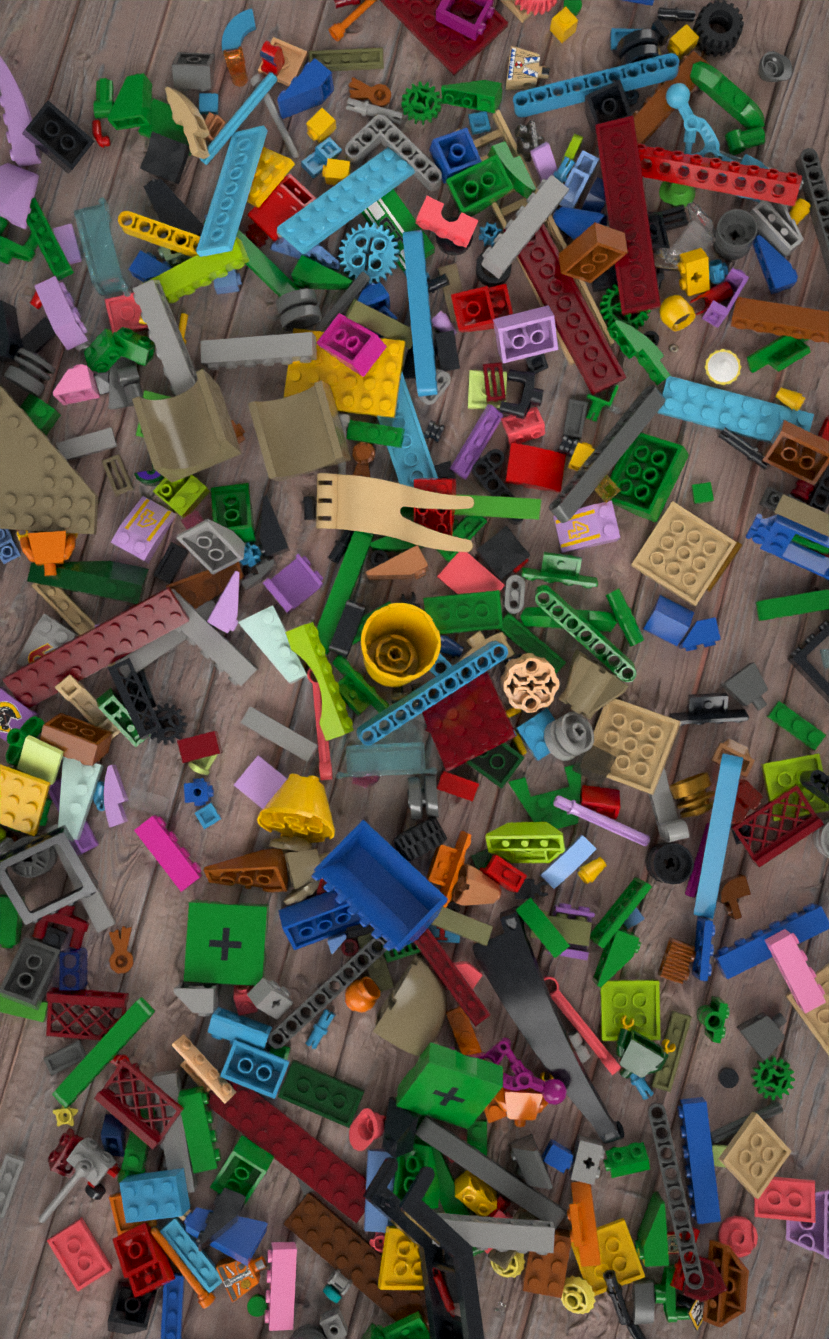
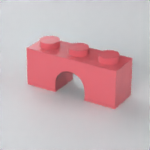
(457, 231)

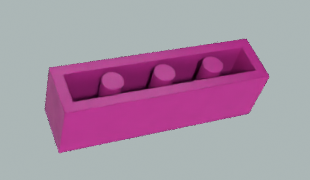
(168, 852)

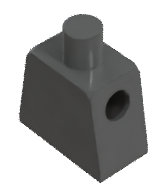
(747, 686)
(763, 1033)

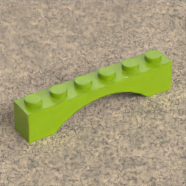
(334, 716)

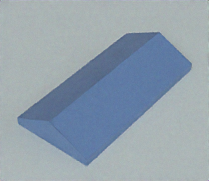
(375, 1220)

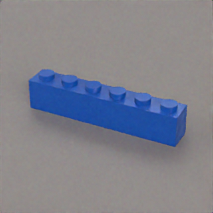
(754, 950)
(700, 1160)

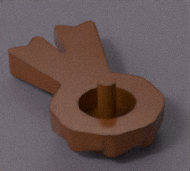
(378, 95)
(363, 454)
(121, 960)

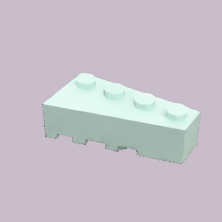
(269, 635)
(76, 794)

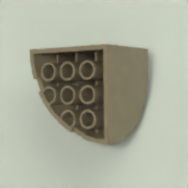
(413, 1009)

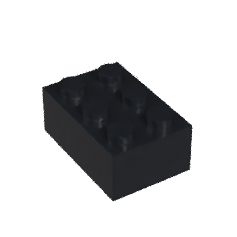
(58, 137)

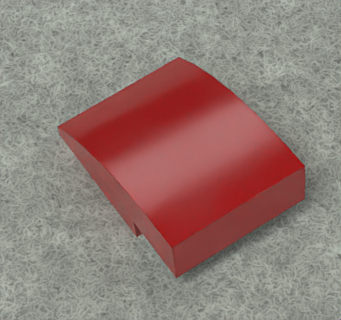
(479, 307)
(535, 468)
(142, 1260)

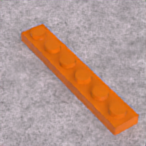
(469, 1045)

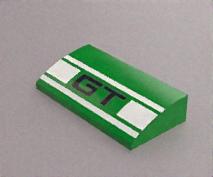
(396, 217)

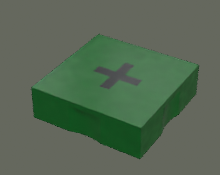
(226, 942)
(449, 1086)

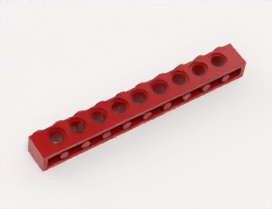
(713, 181)

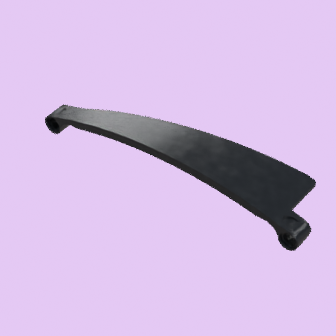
(523, 992)

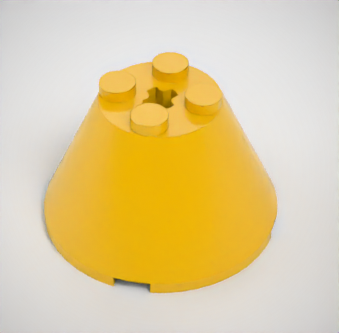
(299, 810)

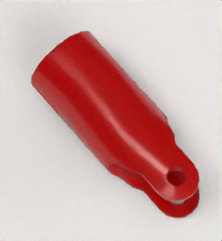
(718, 293)

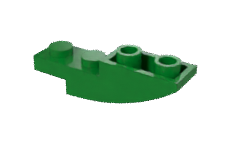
(637, 344)

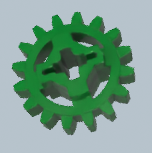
(425, 96)
(780, 1076)

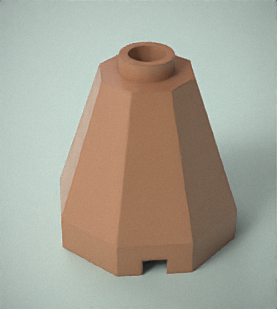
(475, 888)

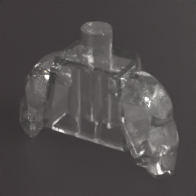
(697, 234)

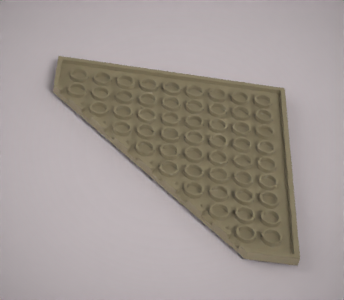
(36, 480)

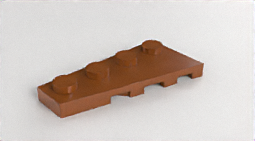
(205, 585)

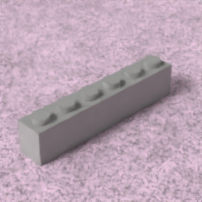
(524, 227)
(166, 336)
(259, 350)
(215, 645)
(175, 1141)
(503, 1233)

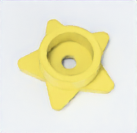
(61, 1119)

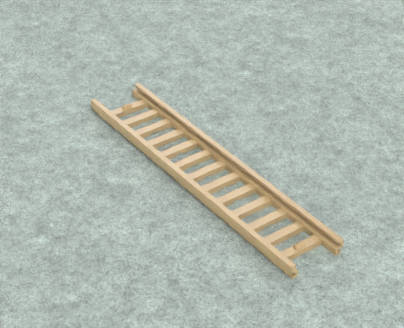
(504, 132)

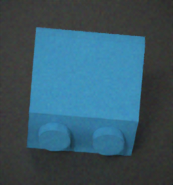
(533, 733)

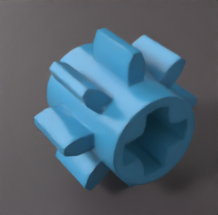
(489, 228)
(717, 271)
(251, 555)

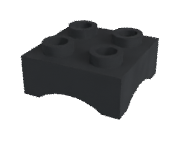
(165, 158)
(503, 553)

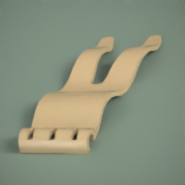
(375, 508)

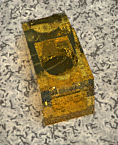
(607, 489)

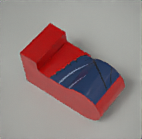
(272, 58)

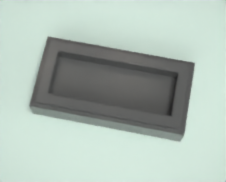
(575, 419)
(65, 1057)

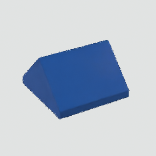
(669, 621)

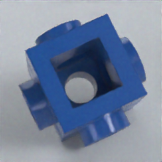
(191, 792)

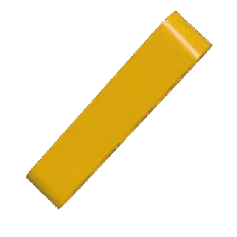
(155, 231)

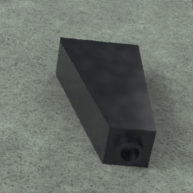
(171, 209)

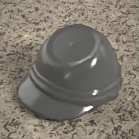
(774, 67)

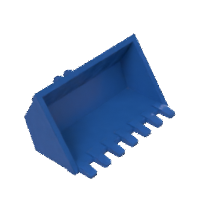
(380, 887)

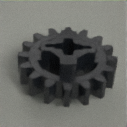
(162, 733)

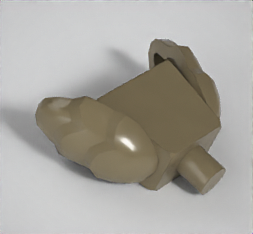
(300, 862)

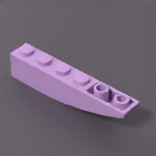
(17, 118)

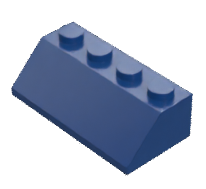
(316, 919)

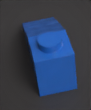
(776, 269)

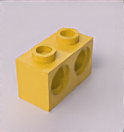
(475, 1194)

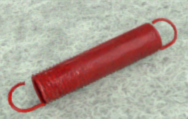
(444, 1292)

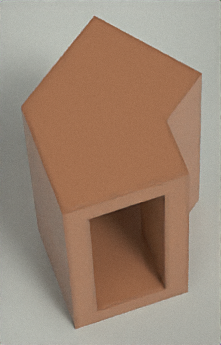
(214, 124)

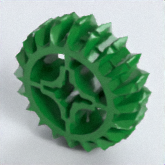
(610, 311)

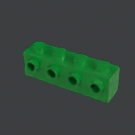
(198, 1129)

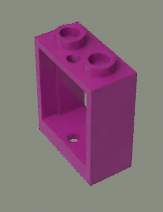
(461, 25)

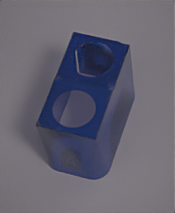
(81, 964)

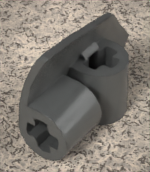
(123, 384)

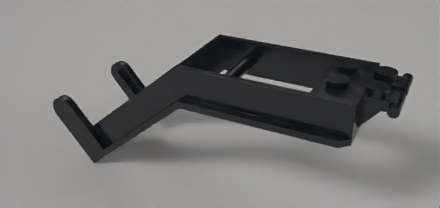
(422, 1226)

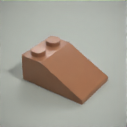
(402, 567)

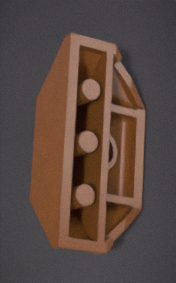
(735, 1274)

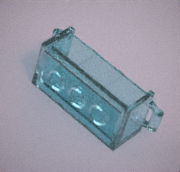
(100, 249)
(385, 760)

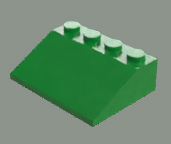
(647, 475)

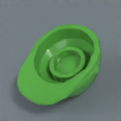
(676, 194)

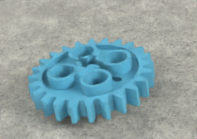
(385, 256)

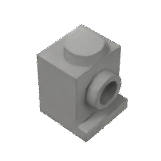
(331, 1319)

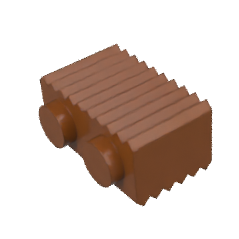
(677, 960)

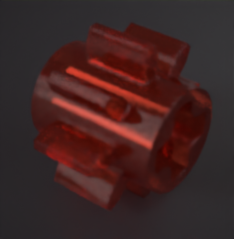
(256, 235)

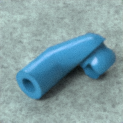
(98, 797)

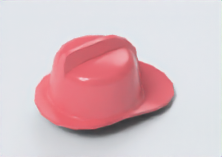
(366, 1128)

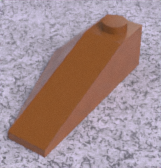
(257, 869)

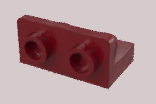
(58, 1157)

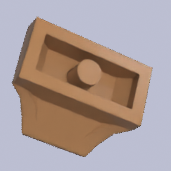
(734, 748)

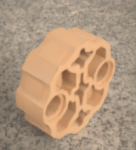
(539, 673)

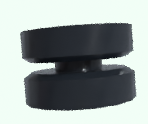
(638, 46)

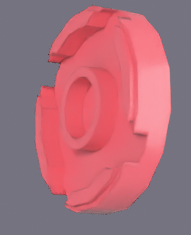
(738, 1234)

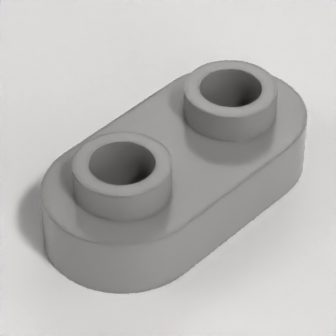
(442, 384)
(514, 594)

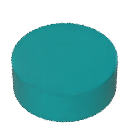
(332, 1293)

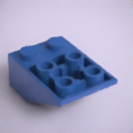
(306, 90)

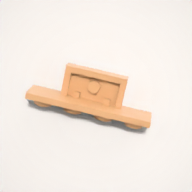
(202, 1070)

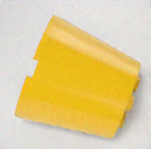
(403, 632)

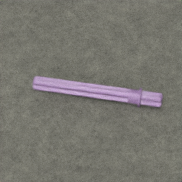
(601, 820)

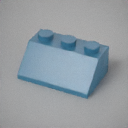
(233, 1026)
(254, 1068)

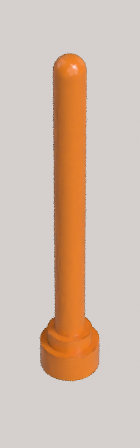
(337, 30)
(204, 1297)

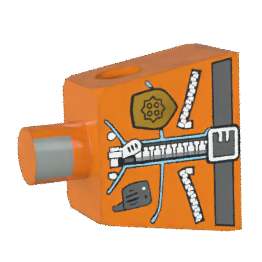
(239, 1277)

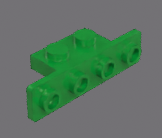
(779, 353)
(560, 569)
(355, 690)

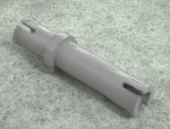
(373, 110)

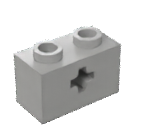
(270, 997)
(585, 1148)

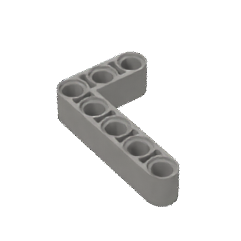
(403, 144)
(665, 814)

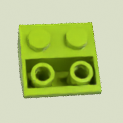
(182, 494)

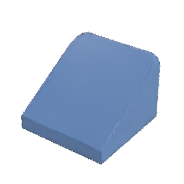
(634, 918)
(335, 941)

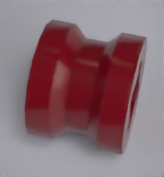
(802, 490)

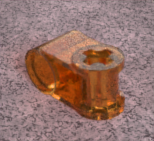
(236, 64)

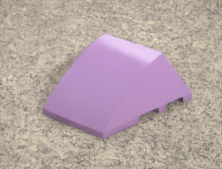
(16, 192)
(812, 1235)

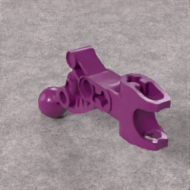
(552, 1090)

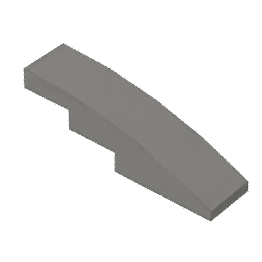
(279, 734)

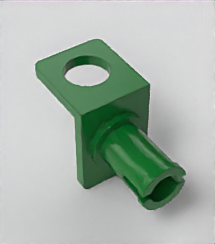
(598, 403)

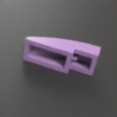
(114, 797)

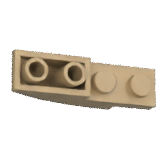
(189, 117)

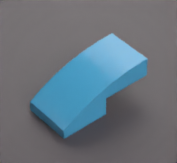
(314, 163)

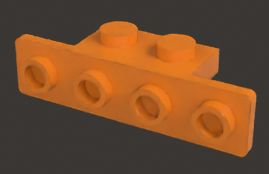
(447, 863)
(584, 1224)

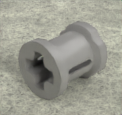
(339, 1281)

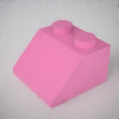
(77, 386)

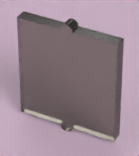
(594, 764)

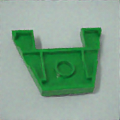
(541, 806)

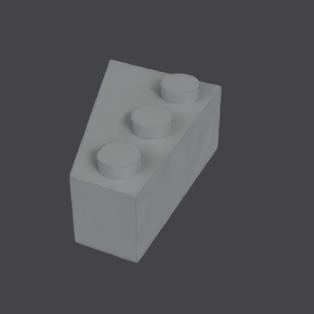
(777, 227)

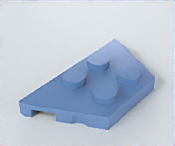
(316, 254)

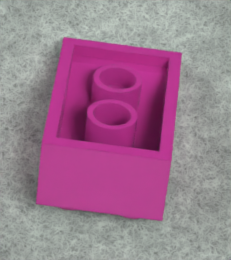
(352, 344)

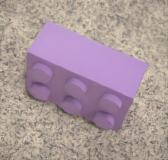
(62, 312)
(525, 334)

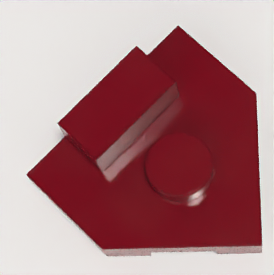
(712, 1285)

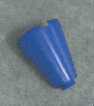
(576, 221)

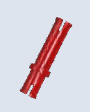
(678, 1282)

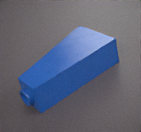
(237, 1242)

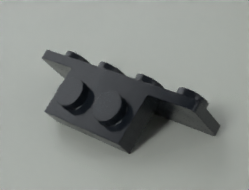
(709, 709)

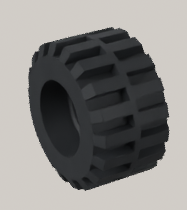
(720, 14)
(420, 839)

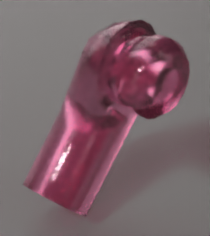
(366, 781)

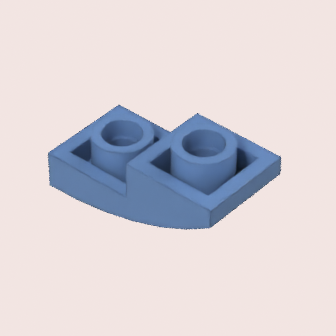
(8, 546)

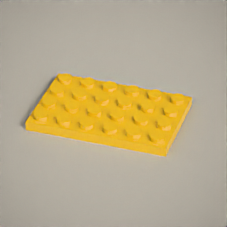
(368, 395)

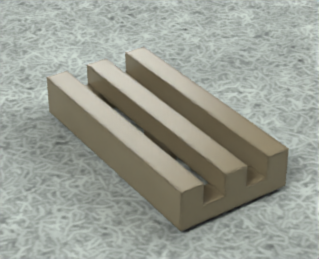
(123, 489)

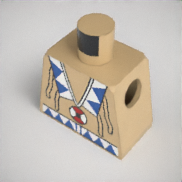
(524, 70)

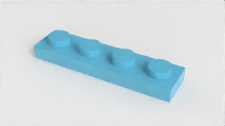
(187, 1249)

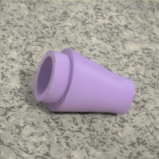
(442, 323)

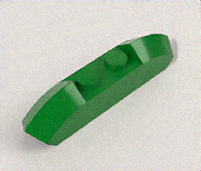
(727, 95)
(538, 618)

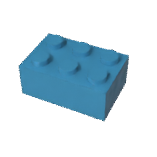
(154, 1195)

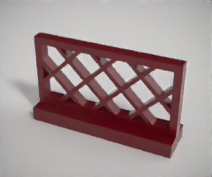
(782, 841)
(83, 997)
(132, 1118)

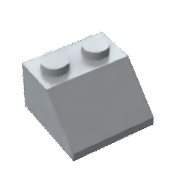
(199, 996)

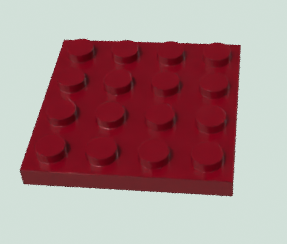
(468, 722)

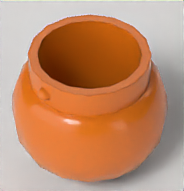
(362, 994)

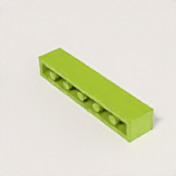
(200, 271)

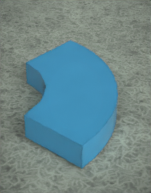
(237, 30)

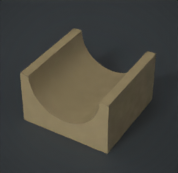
(188, 429)
(300, 433)

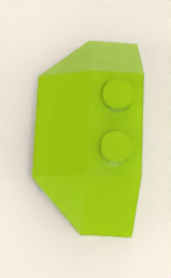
(526, 842)

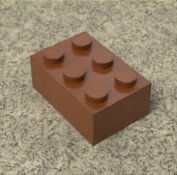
(592, 253)
(798, 452)
(77, 738)
(547, 1272)

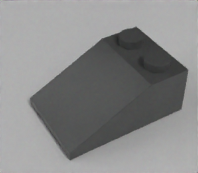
(30, 973)
(530, 1162)

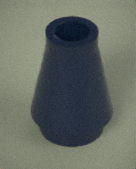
(450, 647)

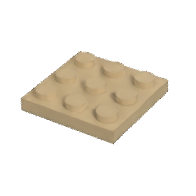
(755, 1155)

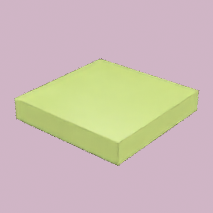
(477, 392)
(40, 759)

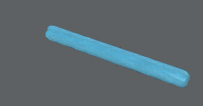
(240, 116)

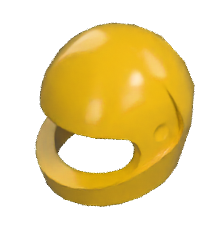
(673, 309)

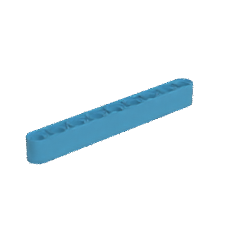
(586, 83)
(420, 313)
(421, 693)
(718, 835)

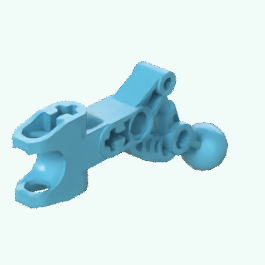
(677, 98)

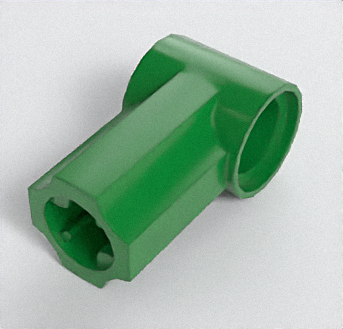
(104, 98)
(739, 140)

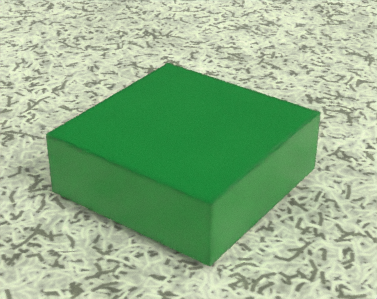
(702, 493)

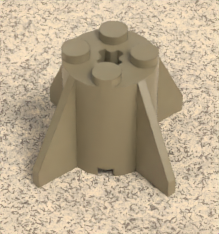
(590, 685)

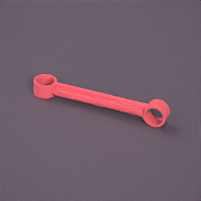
(325, 765)
(583, 1029)

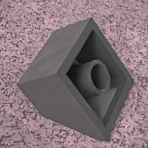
(193, 71)

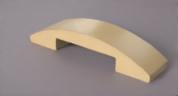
(85, 703)

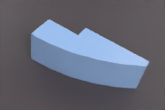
(579, 178)
(568, 861)

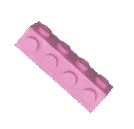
(795, 970)
(281, 1287)

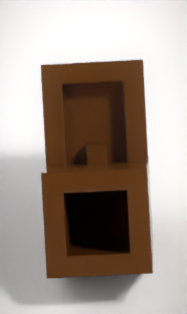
(730, 891)

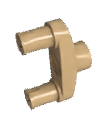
(478, 641)

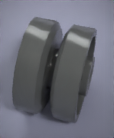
(298, 309)
(422, 797)

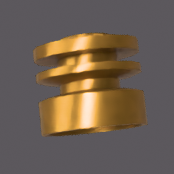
(694, 794)

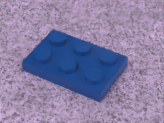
(704, 949)

